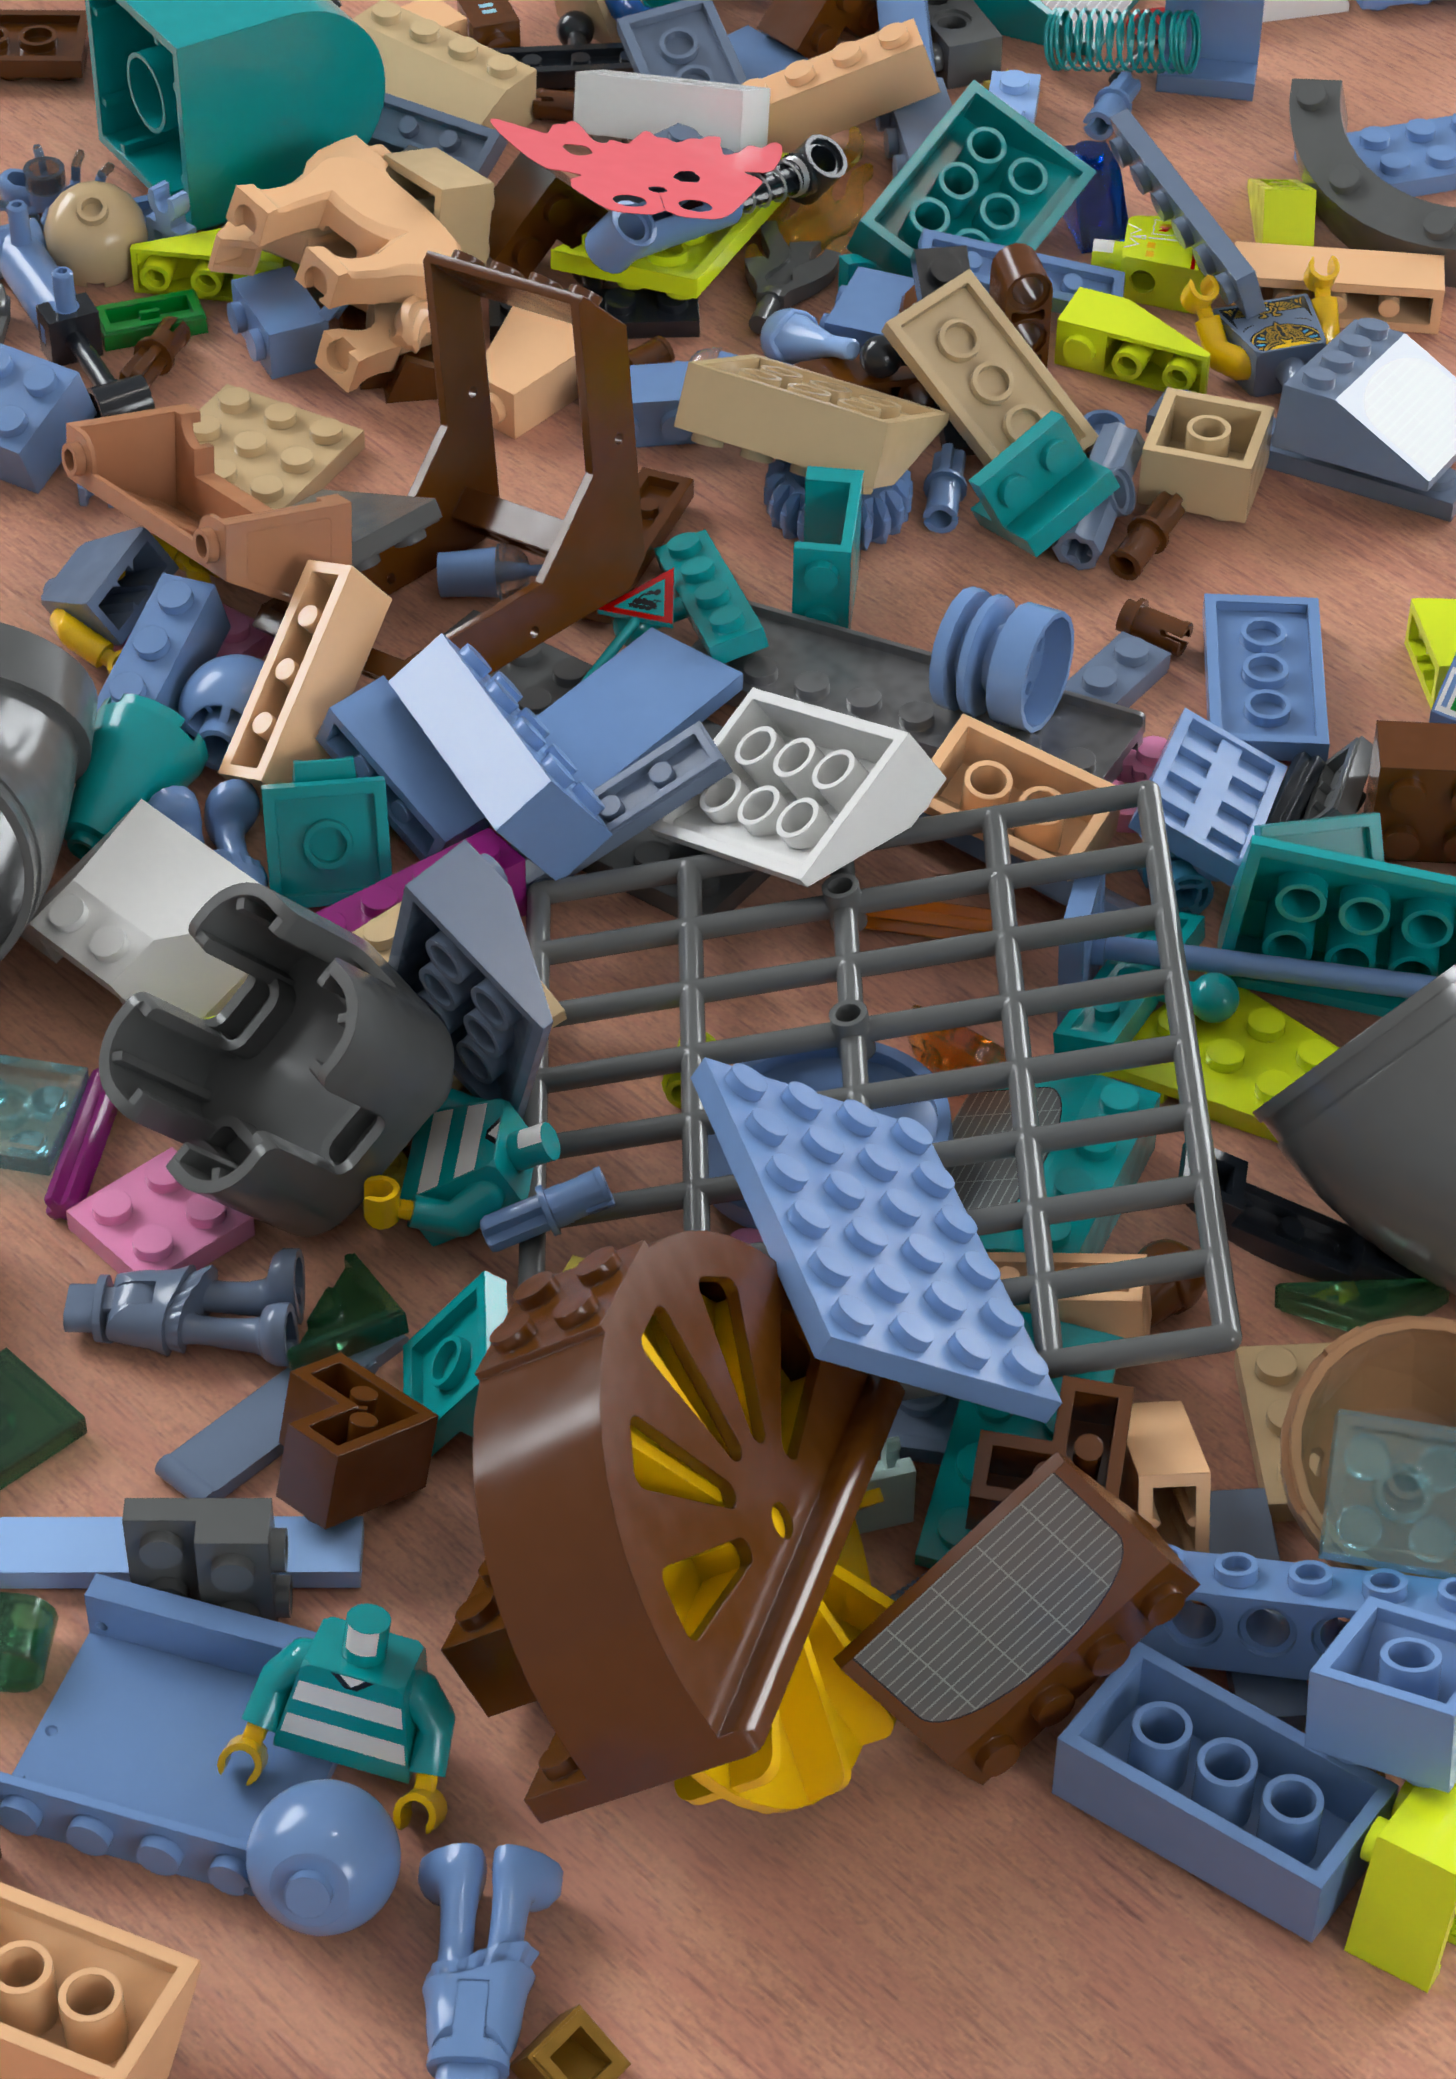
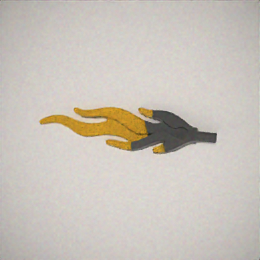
(791, 247)

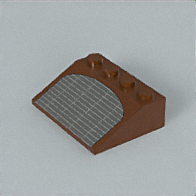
(1019, 1620)

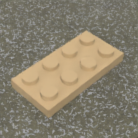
(980, 368)

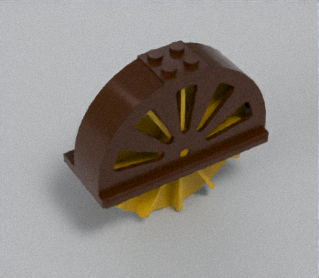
(673, 1532)

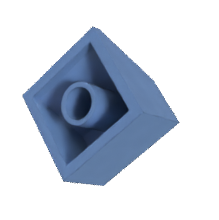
(1388, 1695)

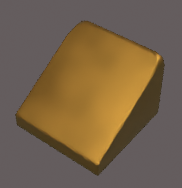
(570, 2050)

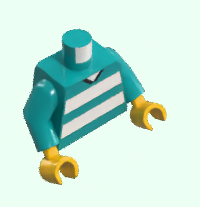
(461, 1167)
(355, 1702)

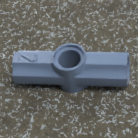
(1119, 451)

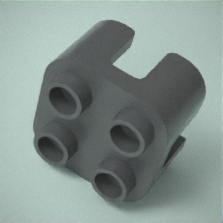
(298, 1078)

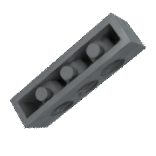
(963, 42)

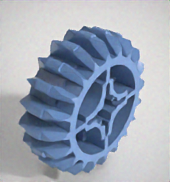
(881, 515)

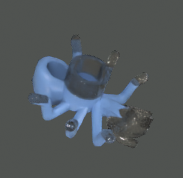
(42, 182)

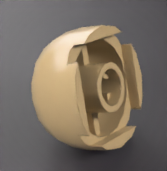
(93, 232)

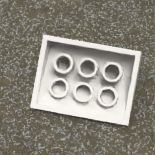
(804, 790)

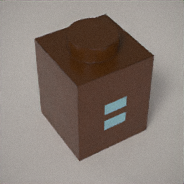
(491, 22)

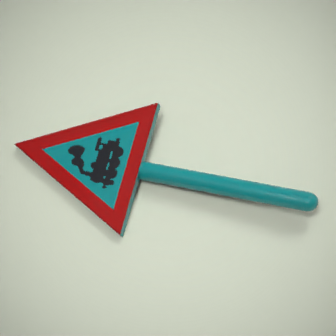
(647, 604)

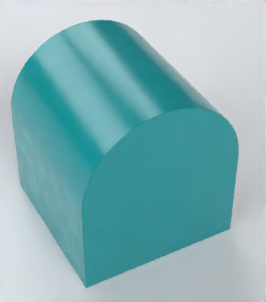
(228, 91)

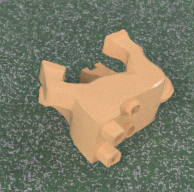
(354, 242)

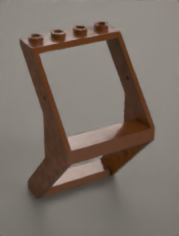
(598, 543)

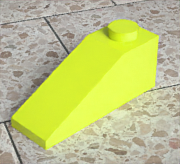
(1282, 211)

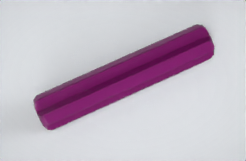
(81, 1149)

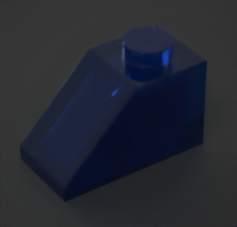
(1101, 206)

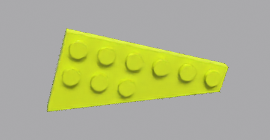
(678, 271)
(1241, 1060)

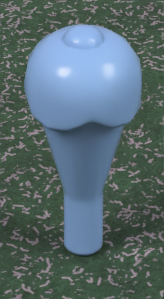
(796, 337)

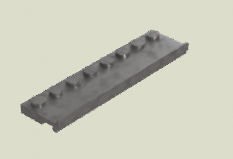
(891, 688)

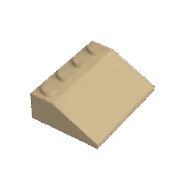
(448, 69)
(804, 418)

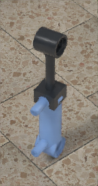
(65, 320)

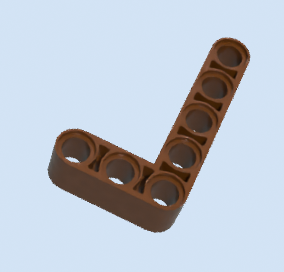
(1017, 287)

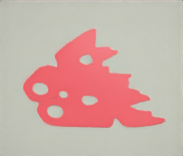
(647, 163)

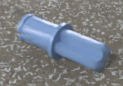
(1109, 102)
(945, 489)
(547, 1210)

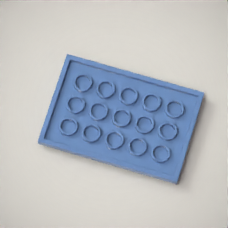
(873, 1242)

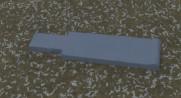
(245, 1436)

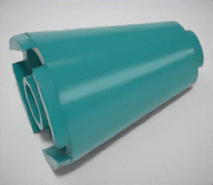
(132, 757)

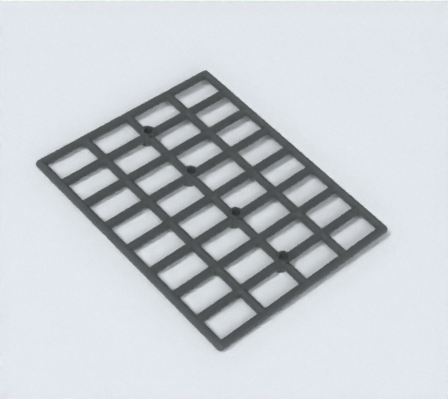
(855, 1035)

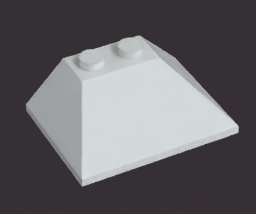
(130, 910)

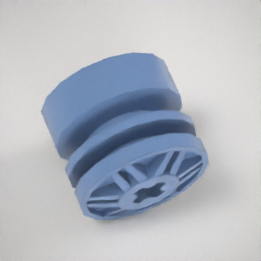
(1001, 659)

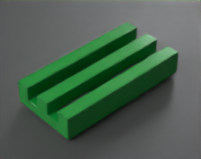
(131, 320)

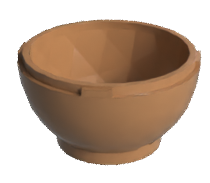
(1382, 1368)

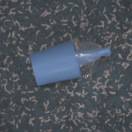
(484, 572)

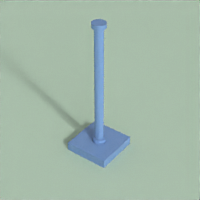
(1082, 960)

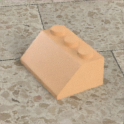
(998, 769)
(86, 1995)

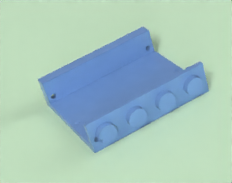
(139, 1734)

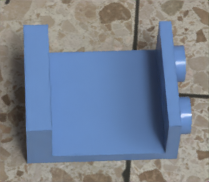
(1227, 50)

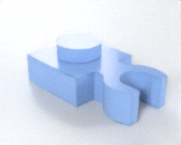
(168, 213)

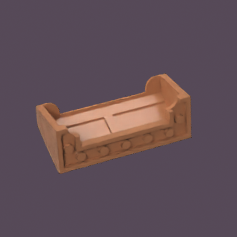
(168, 484)

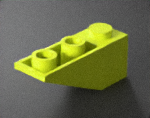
(183, 264)
(1127, 344)

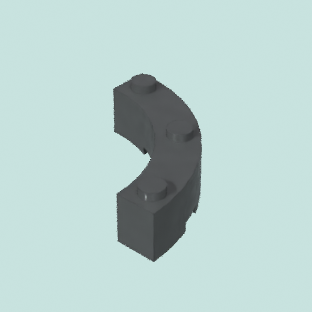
(1350, 196)

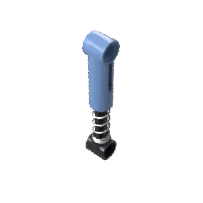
(800, 175)

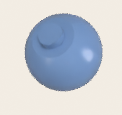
(216, 700)
(323, 1857)

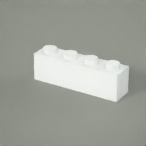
(627, 103)

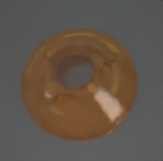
(954, 1049)

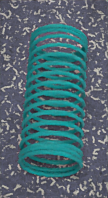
(1177, 40)

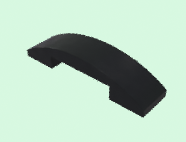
(1292, 1233)

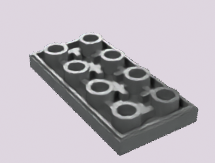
(383, 522)

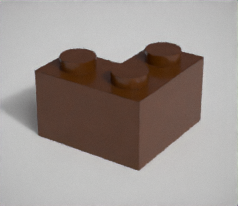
(815, 25)
(534, 211)
(1087, 1431)
(350, 1442)

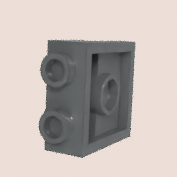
(211, 1552)

